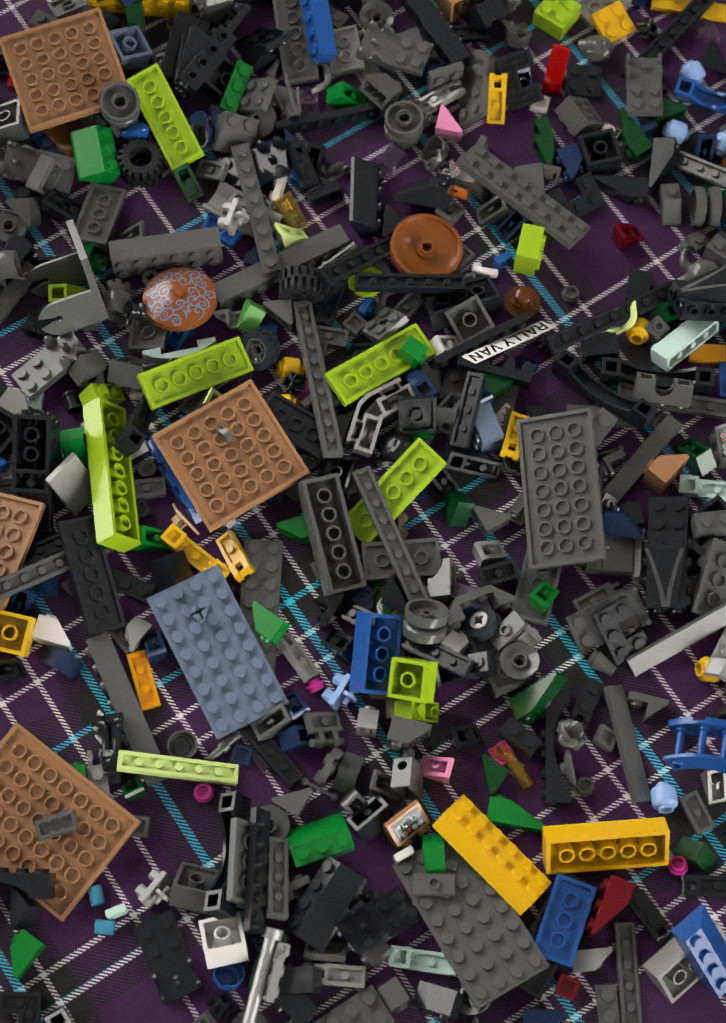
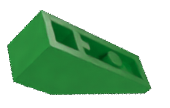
(508, 814)

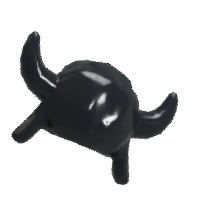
(394, 447)

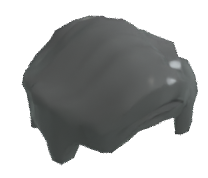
(596, 48)
(434, 152)
(570, 734)

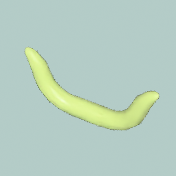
(624, 327)

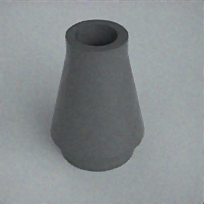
(600, 662)

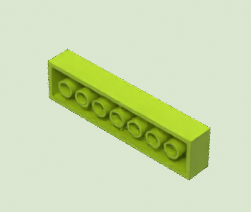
(110, 477)

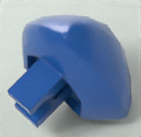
(137, 130)

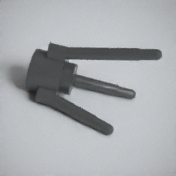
(292, 109)

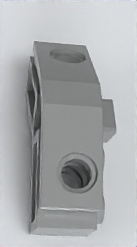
(372, 418)

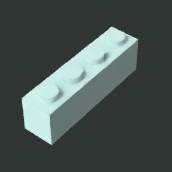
(682, 342)

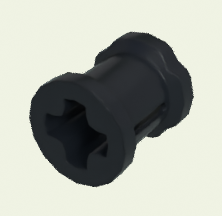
(72, 401)

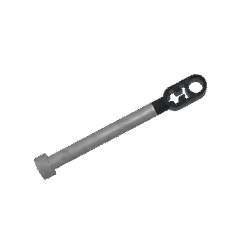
(271, 936)

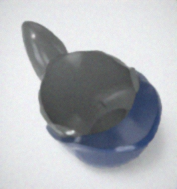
(201, 128)

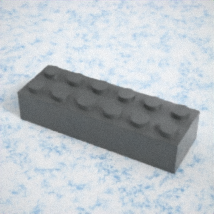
(166, 251)
(331, 534)

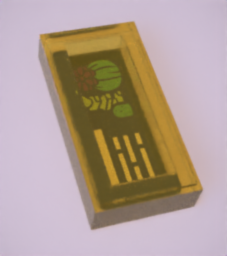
(290, 211)

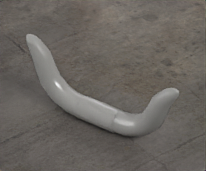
(327, 75)

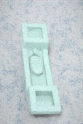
(155, 354)
(701, 488)
(420, 961)

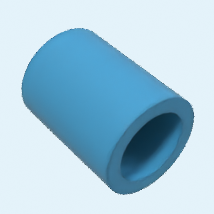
(96, 895)
(104, 927)

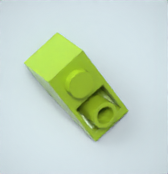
(61, 291)
(105, 391)
(417, 711)

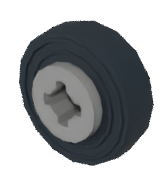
(482, 624)

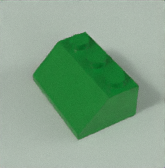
(95, 154)
(319, 839)

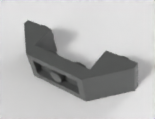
(496, 597)

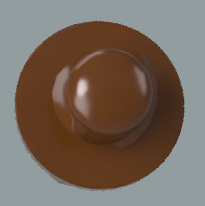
(521, 299)

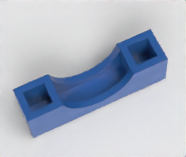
(694, 93)

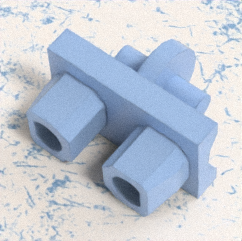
(342, 694)

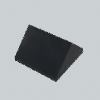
(60, 207)
(343, 466)
(170, 570)

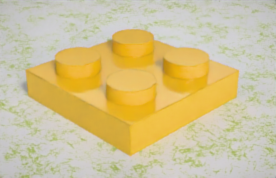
(613, 22)

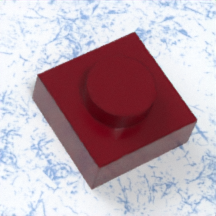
(567, 987)

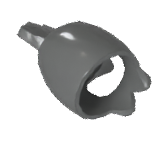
(10, 267)
(115, 301)

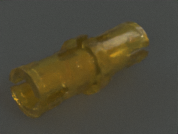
(517, 769)

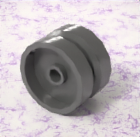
(116, 94)
(403, 123)
(705, 206)
(425, 621)

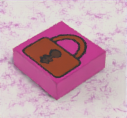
(497, 750)

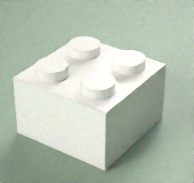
(223, 941)

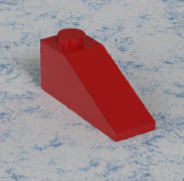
(556, 69)

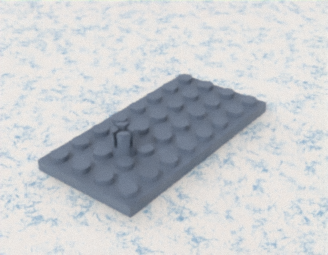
(217, 651)

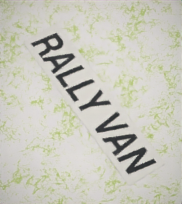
(508, 342)

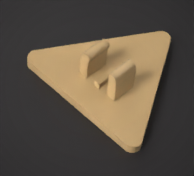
(184, 521)

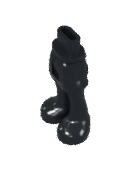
(110, 727)

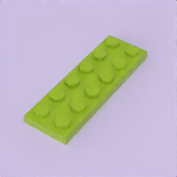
(166, 117)
(373, 367)
(194, 373)
(399, 486)

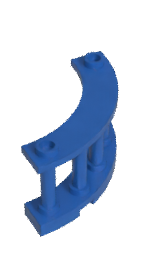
(170, 478)
(687, 727)

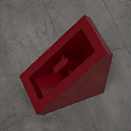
(626, 236)

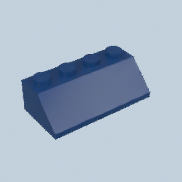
(375, 643)
(703, 949)

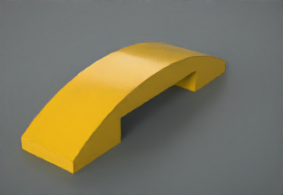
(196, 556)

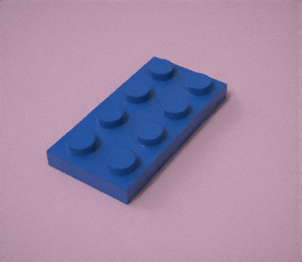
(564, 919)

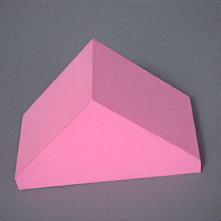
(447, 126)
(437, 768)

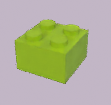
(556, 16)
(529, 249)
(412, 679)

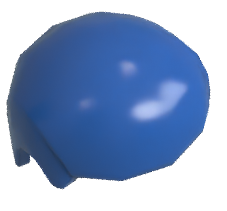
(229, 976)

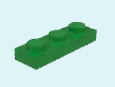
(235, 87)

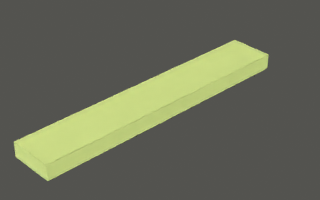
(177, 767)

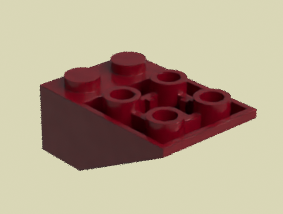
(614, 897)

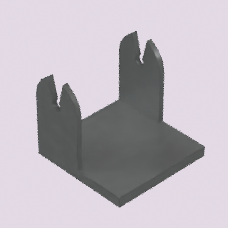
(74, 269)

